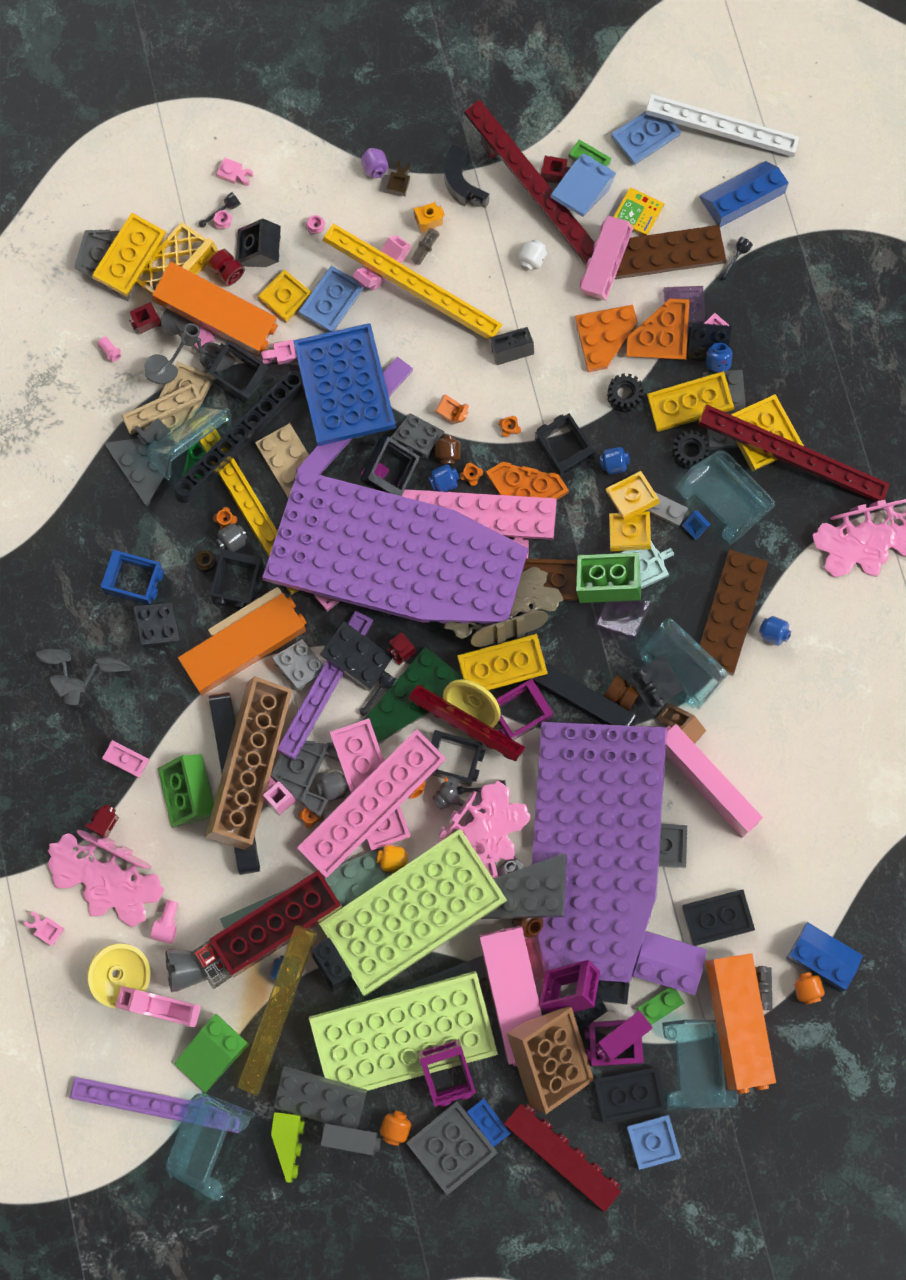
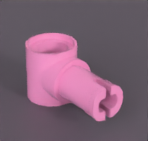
(165, 928)

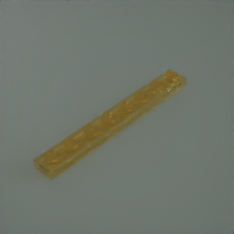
(277, 1010)

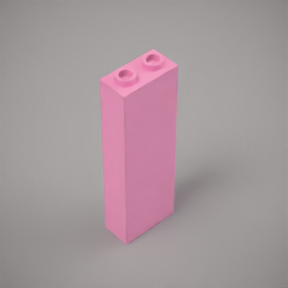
(710, 782)
(510, 981)

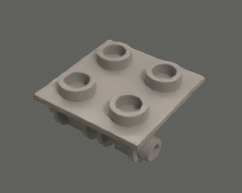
(298, 664)

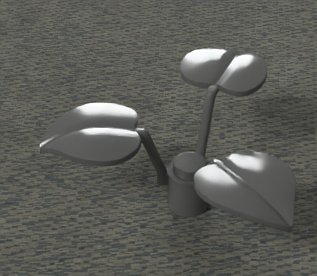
(161, 370)
(70, 687)

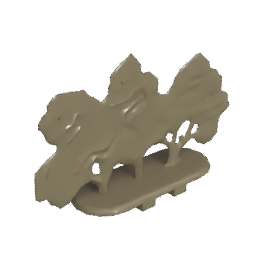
(529, 590)

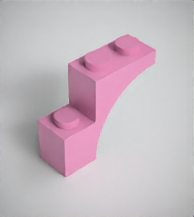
(158, 1006)

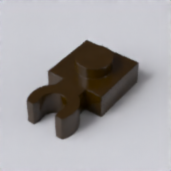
(399, 181)

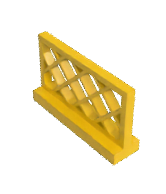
(197, 257)

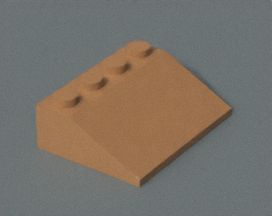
(550, 1058)

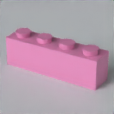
(606, 257)

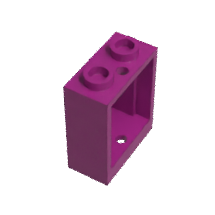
(538, 700)
(582, 972)
(589, 1034)
(623, 1037)
(441, 1053)

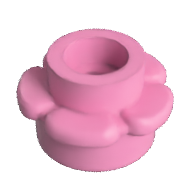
(222, 215)
(315, 219)

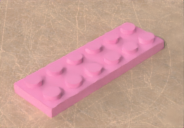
(359, 758)

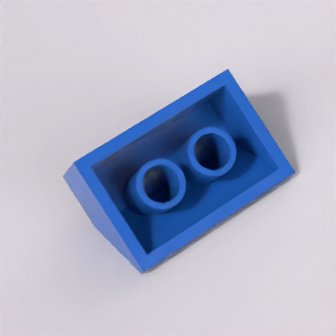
(825, 957)

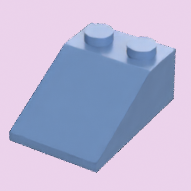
(583, 185)

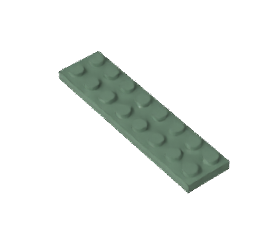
(346, 882)

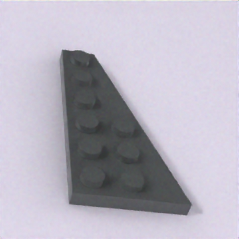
(533, 891)

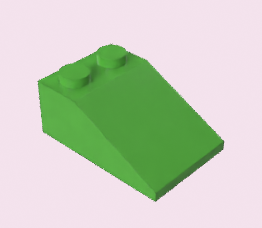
(211, 1053)

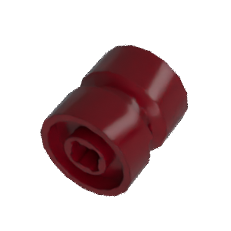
(225, 266)

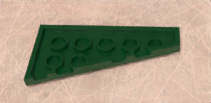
(395, 709)

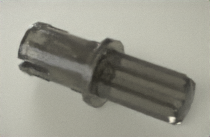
(425, 246)

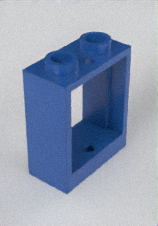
(113, 570)

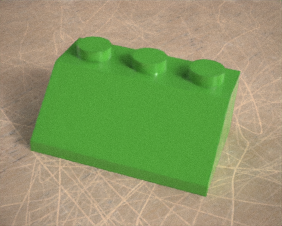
(608, 577)
(186, 790)

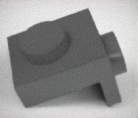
(153, 433)

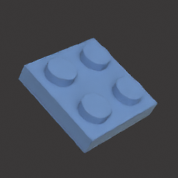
(653, 1142)

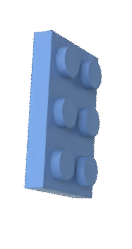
(644, 136)
(331, 299)

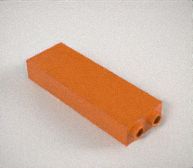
(214, 309)
(243, 643)
(740, 1023)

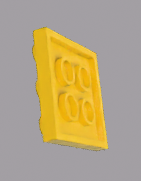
(771, 417)

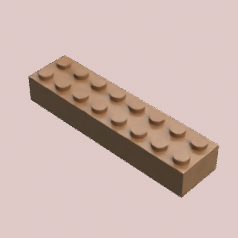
(249, 763)

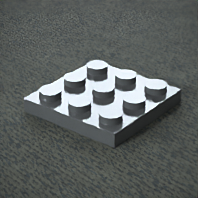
(452, 1148)

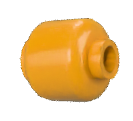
(392, 858)

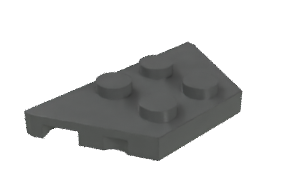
(139, 470)

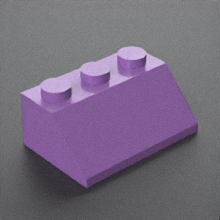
(670, 962)

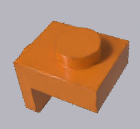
(451, 410)

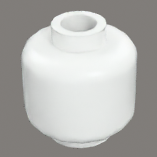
(532, 254)

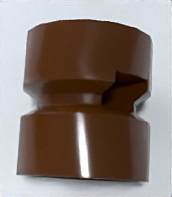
(622, 693)

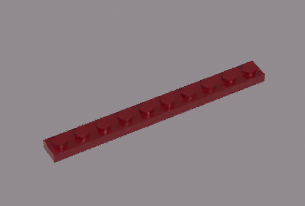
(530, 180)
(793, 453)

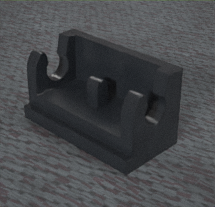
(512, 345)

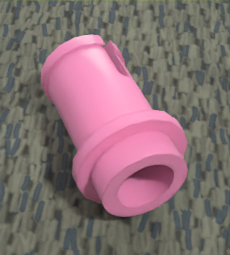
(109, 349)

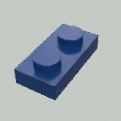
(488, 1122)

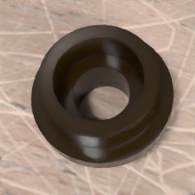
(200, 556)

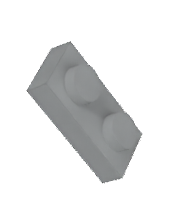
(669, 511)

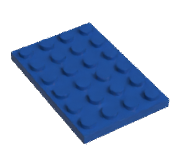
(344, 384)

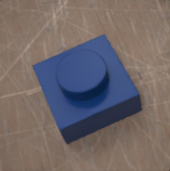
(696, 524)

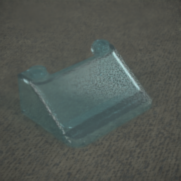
(186, 435)
(727, 493)
(692, 665)
(699, 1066)
(201, 1142)

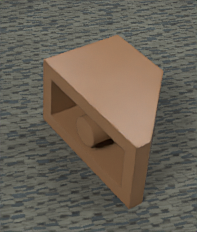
(685, 721)

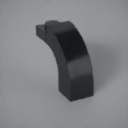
(458, 187)

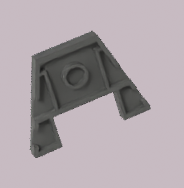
(91, 252)
(300, 774)

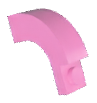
(395, 248)
(278, 797)

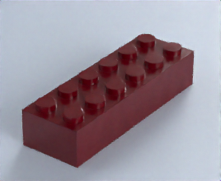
(273, 923)

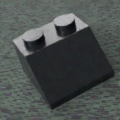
(258, 244)

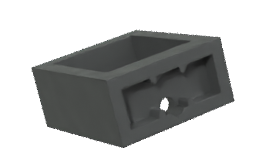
(350, 1139)

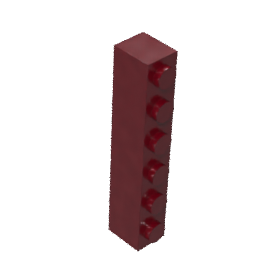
(562, 1157)

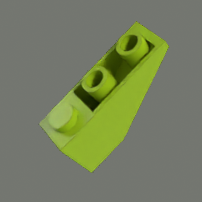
(285, 1138)

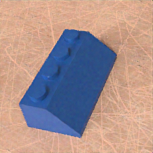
(744, 193)

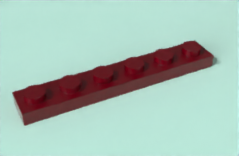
(472, 726)

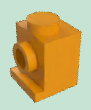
(428, 221)

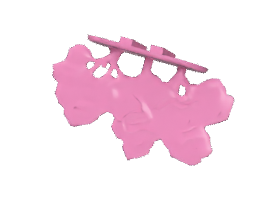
(864, 543)
(493, 825)
(104, 882)

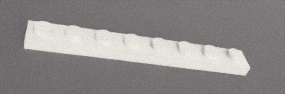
(722, 125)

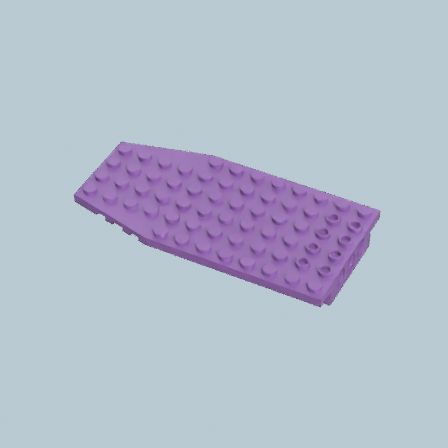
(393, 554)
(604, 810)

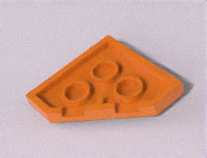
(662, 333)
(604, 334)
(526, 482)

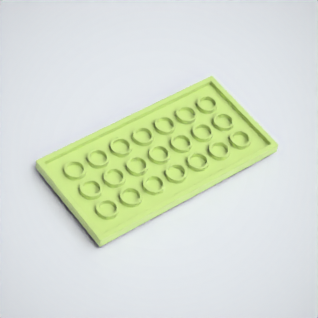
(413, 912)
(381, 1037)

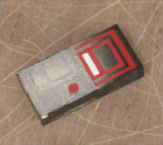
(211, 964)

